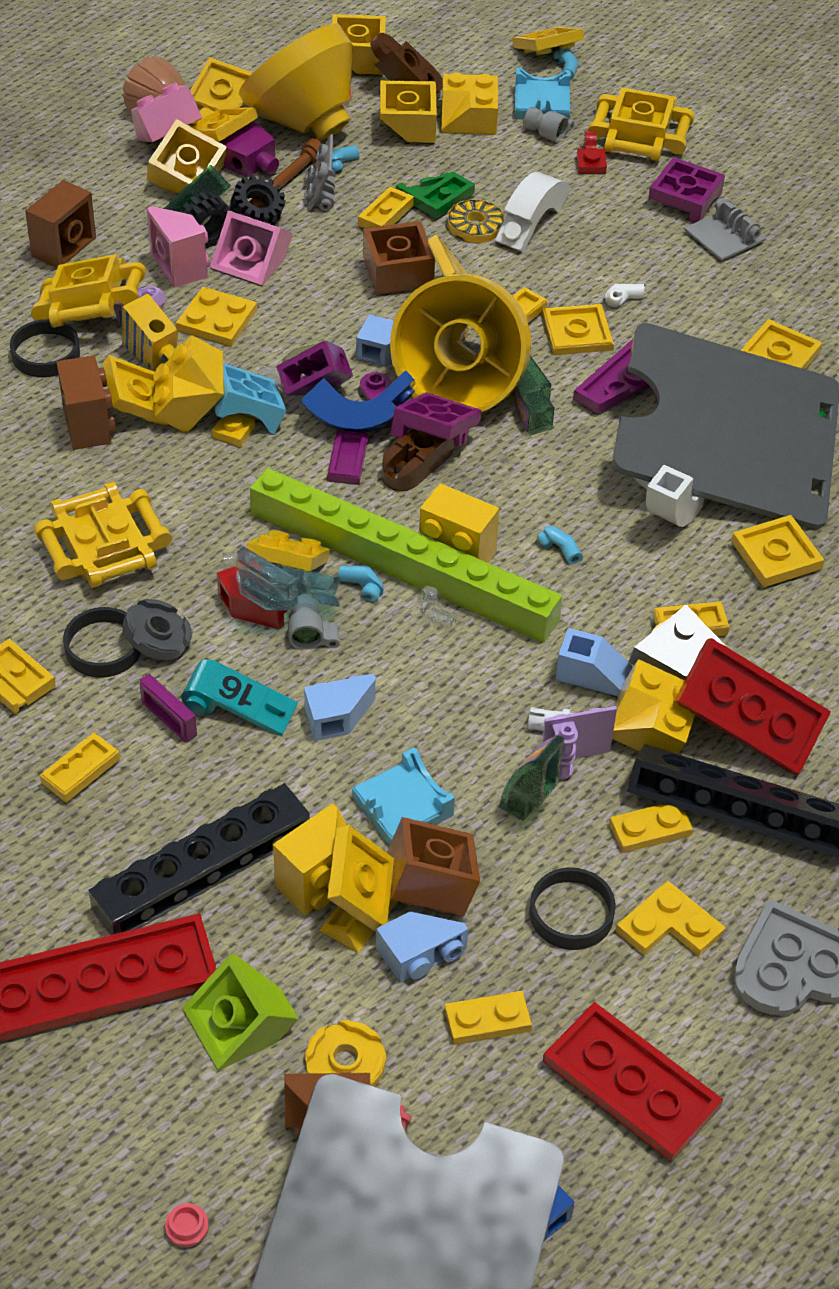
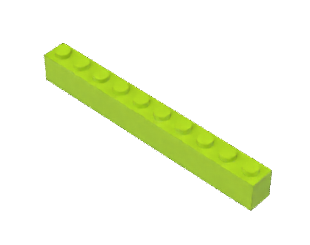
(406, 554)

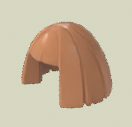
(149, 79)

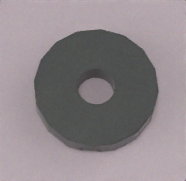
(150, 642)

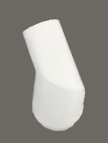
(622, 292)

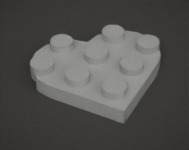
(787, 962)

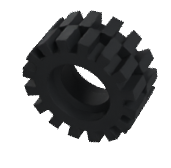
(259, 190)
(206, 206)

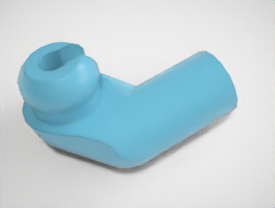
(568, 58)
(343, 155)
(563, 541)
(367, 579)

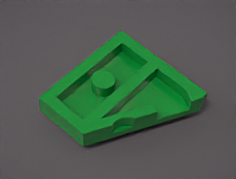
(439, 193)

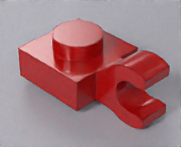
(590, 159)

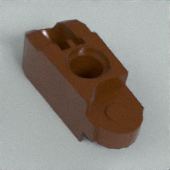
(403, 62)
(414, 459)

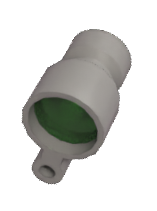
(549, 124)
(307, 628)

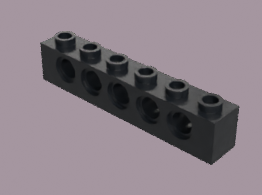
(736, 799)
(191, 877)

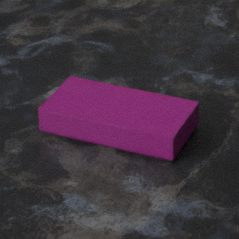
(348, 457)
(168, 708)

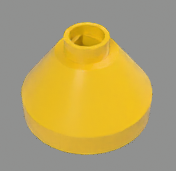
(305, 83)
(430, 346)

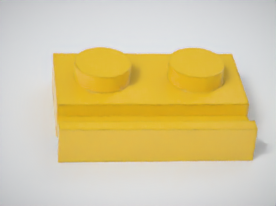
(21, 677)

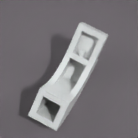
(527, 205)
(671, 497)

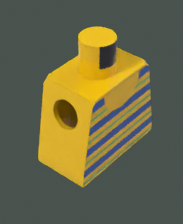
(148, 332)

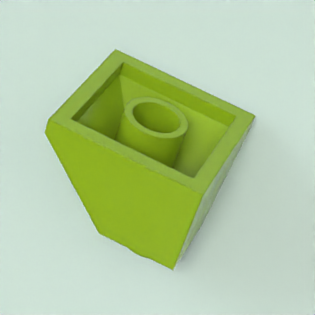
(238, 1012)

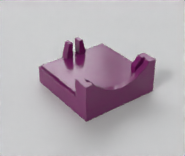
(687, 187)
(435, 417)

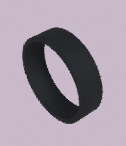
(37, 328)
(93, 669)
(577, 875)

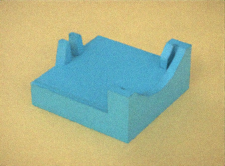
(542, 93)
(251, 395)
(403, 792)

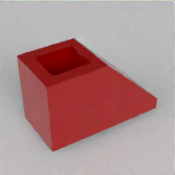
(242, 607)

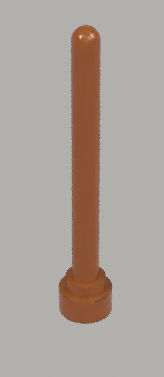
(306, 157)

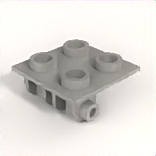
(321, 179)
(726, 231)

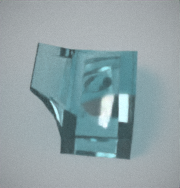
(264, 582)
(315, 584)

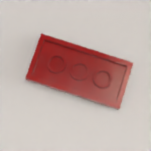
(752, 706)
(632, 1081)

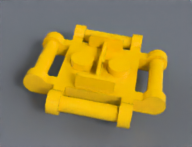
(641, 121)
(87, 289)
(102, 535)

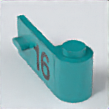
(222, 686)

